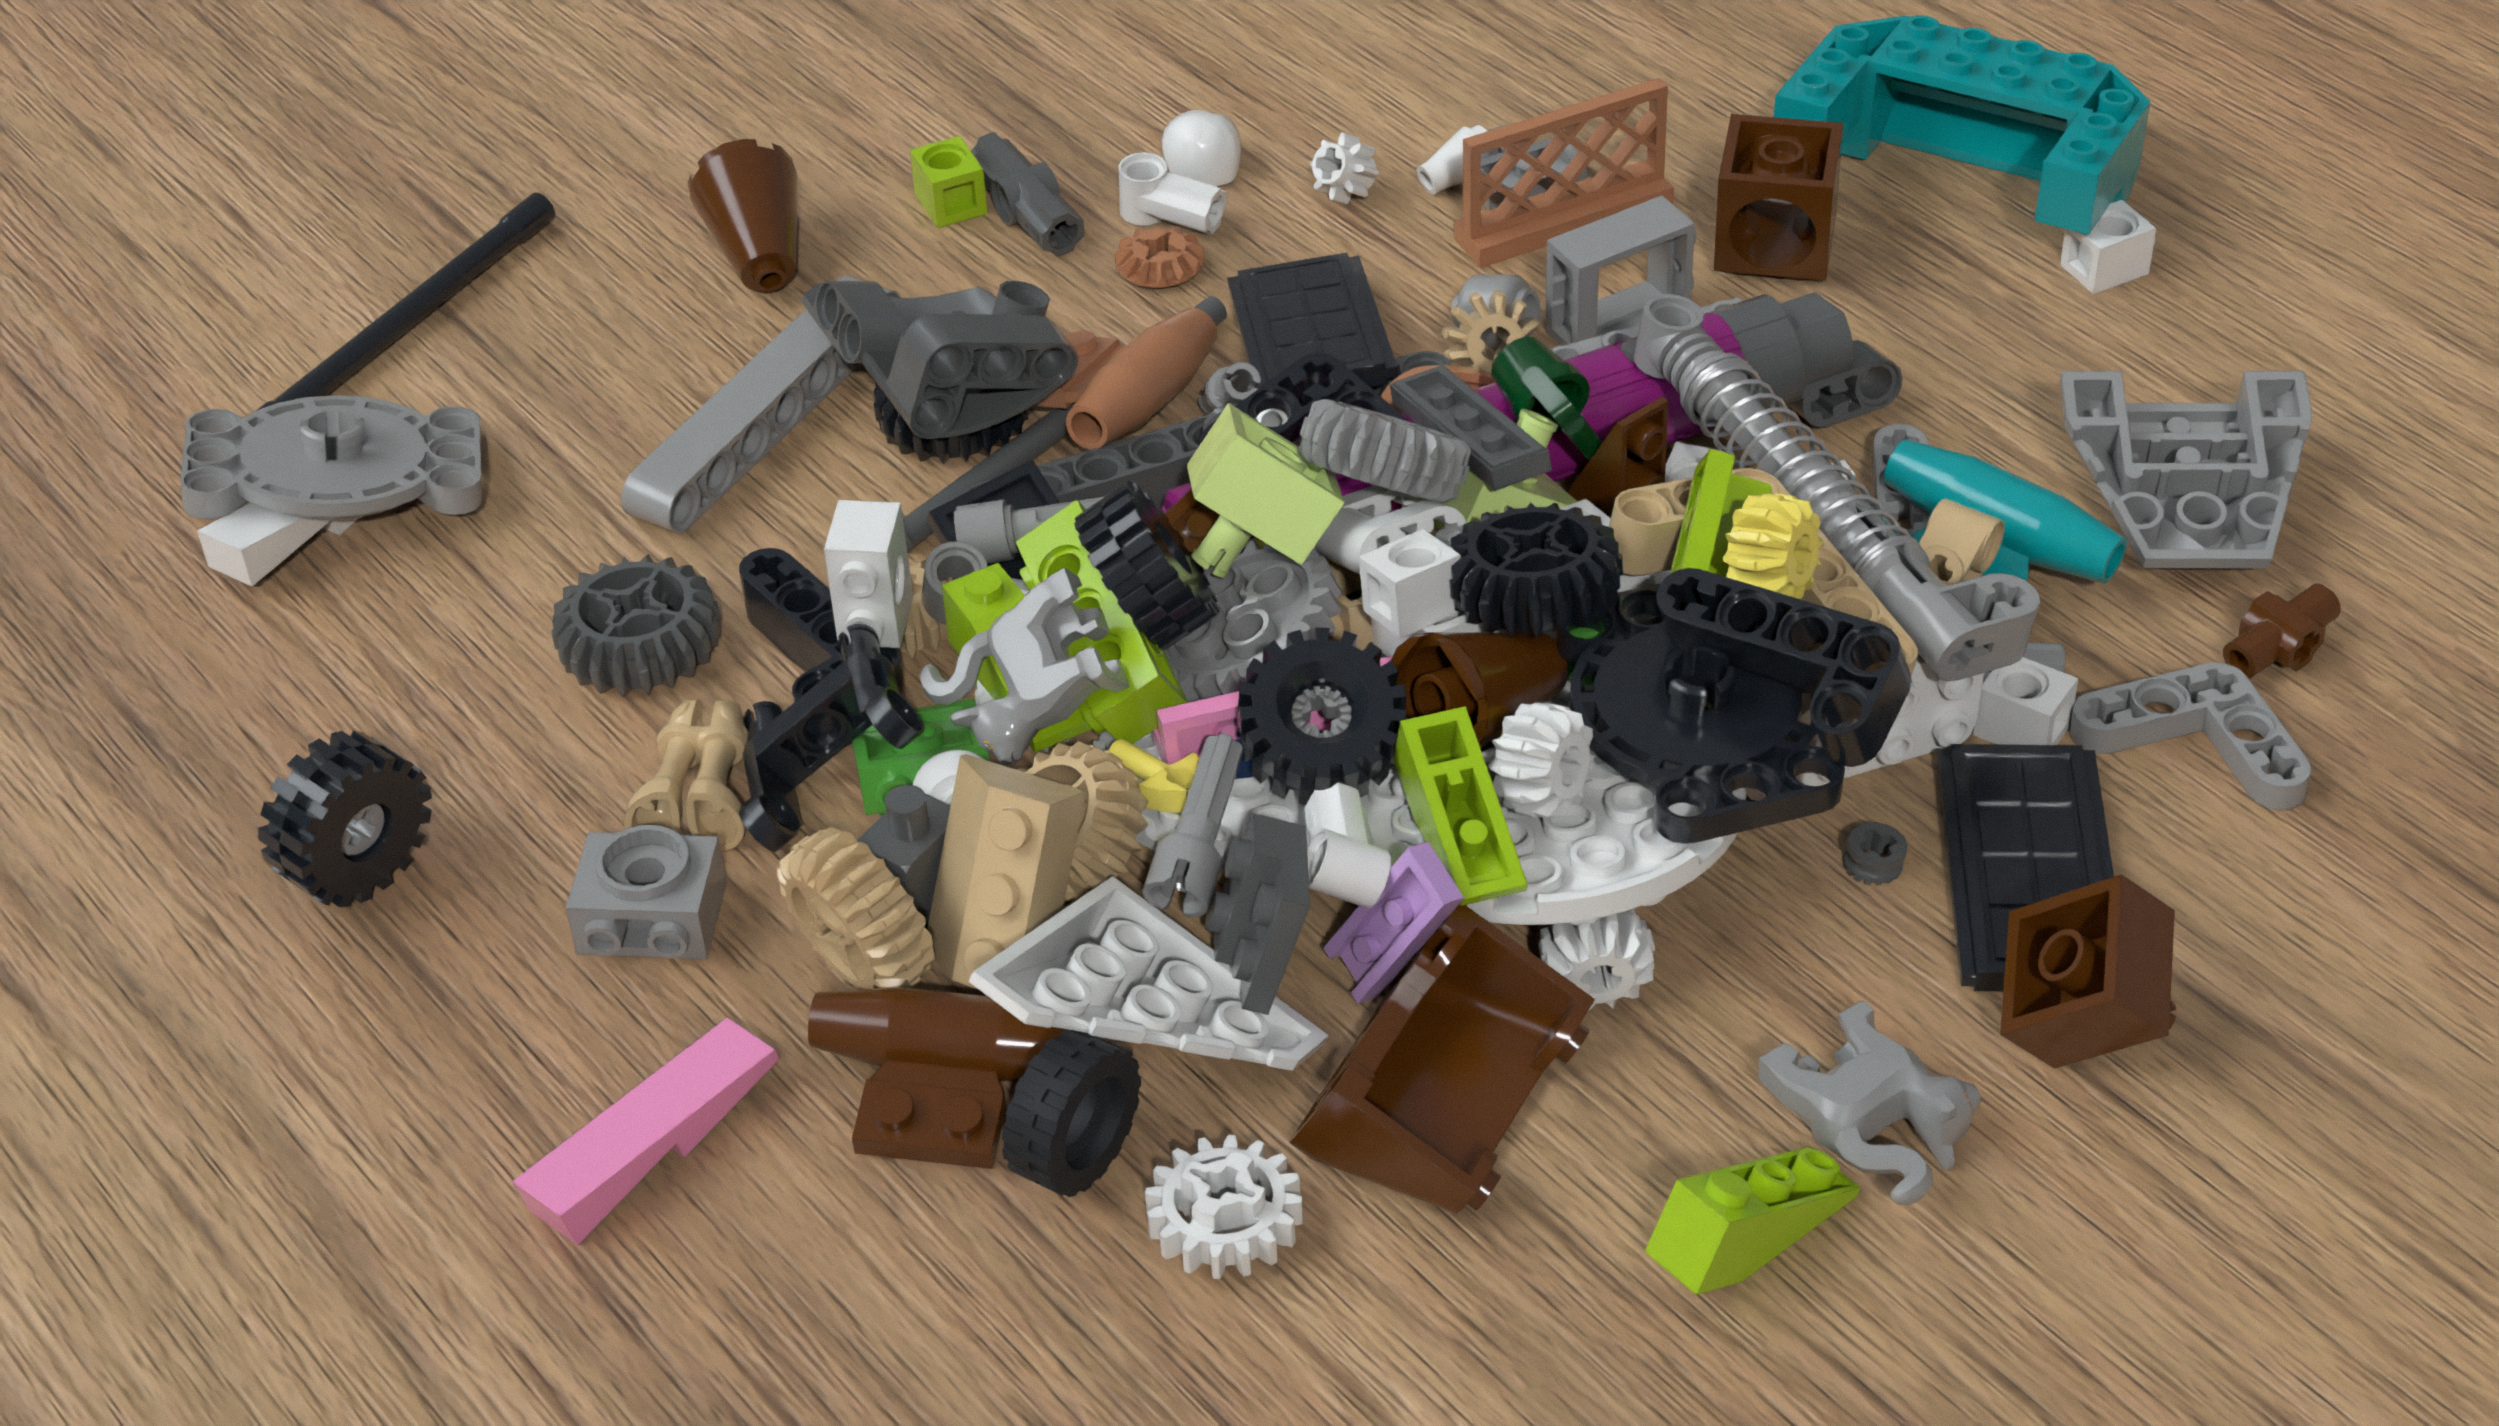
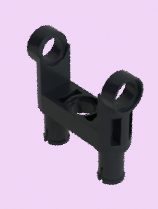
(784, 754)

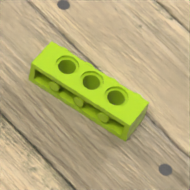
(1150, 676)

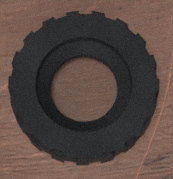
(1071, 1112)

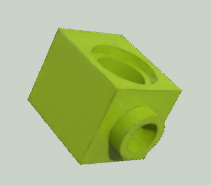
(948, 181)

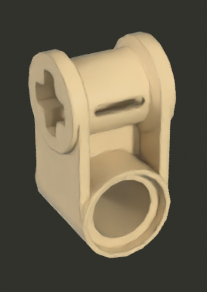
(1961, 541)

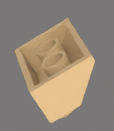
(1000, 862)

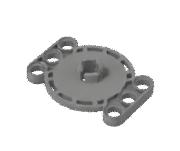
(331, 459)

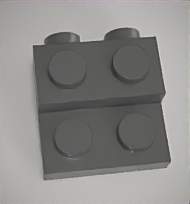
(1261, 907)

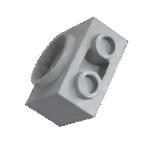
(647, 894)

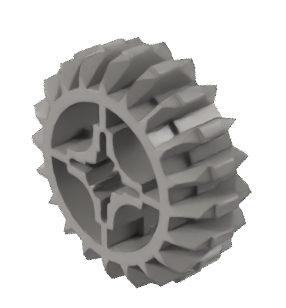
(1384, 450)

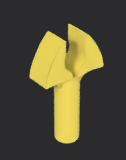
(1162, 783)

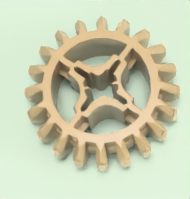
(1109, 812)
(855, 911)

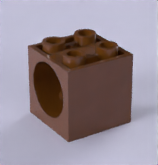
(1783, 162)

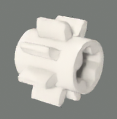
(1344, 168)

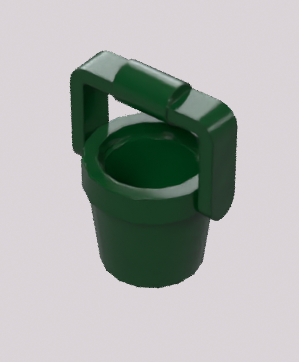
(1544, 383)

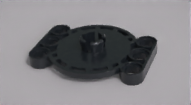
(1655, 726)

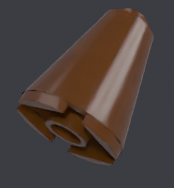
(750, 209)
(1481, 672)

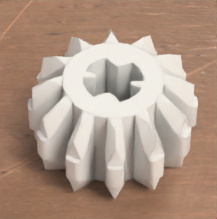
(1542, 760)
(1602, 957)

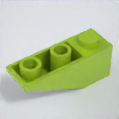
(1744, 1215)

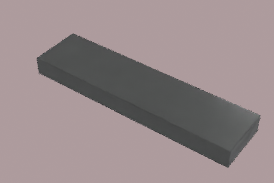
(1498, 446)

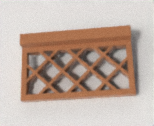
(1527, 223)

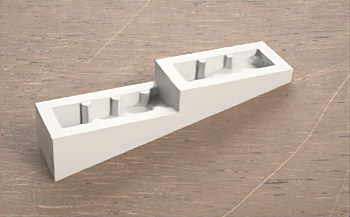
(258, 539)

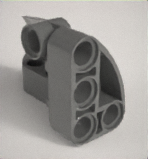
(949, 357)

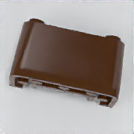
(1446, 1066)

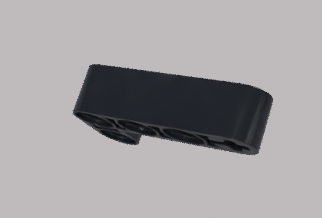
(1717, 612)
(798, 618)

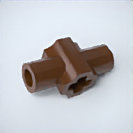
(2282, 630)

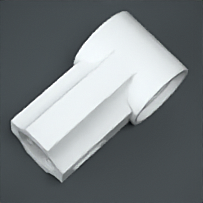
(1154, 194)
(1341, 848)

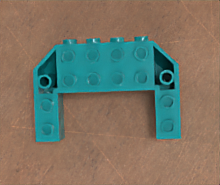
(1982, 104)

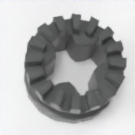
(1869, 864)

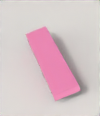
(667, 1111)

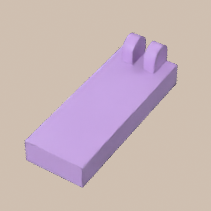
(1386, 936)

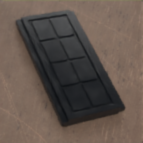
(1309, 310)
(2015, 833)

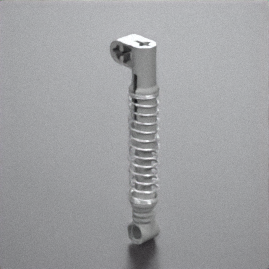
(1956, 626)

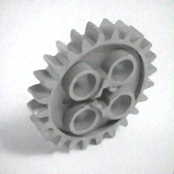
(1258, 603)

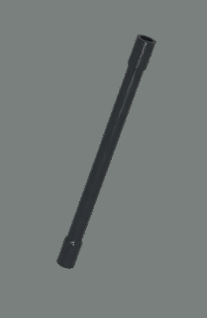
(511, 230)

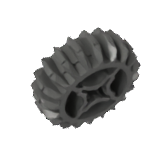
(635, 625)

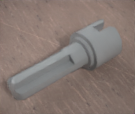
(996, 526)
(1188, 857)

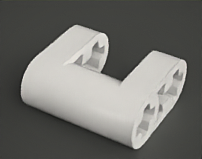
(1362, 531)

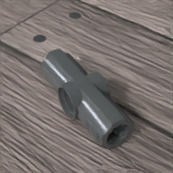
(1028, 195)

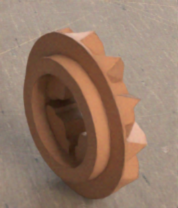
(1174, 260)

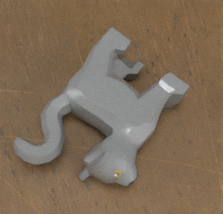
(1035, 661)
(1866, 1093)

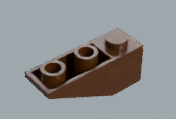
(1627, 458)

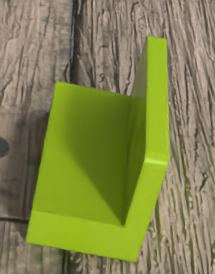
(1709, 512)

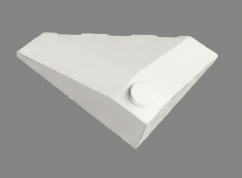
(1139, 978)

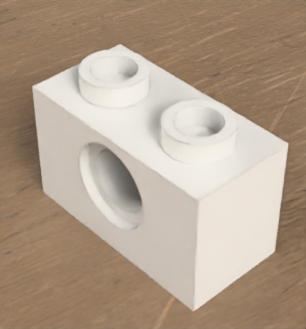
(869, 569)

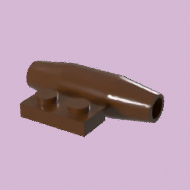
(937, 1068)

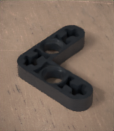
(1291, 386)

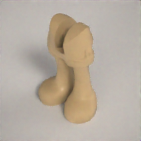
(684, 744)

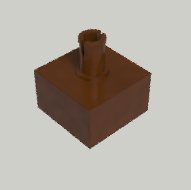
(2088, 972)

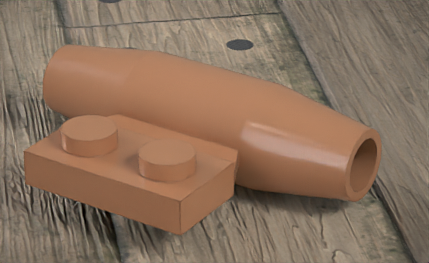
(1126, 385)

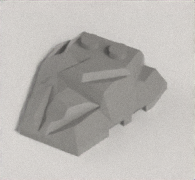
(2193, 477)

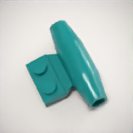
(2038, 522)

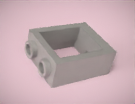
(1577, 255)

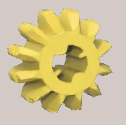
(1774, 544)

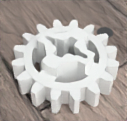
(1224, 1206)

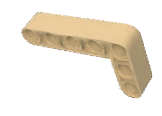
(1648, 530)

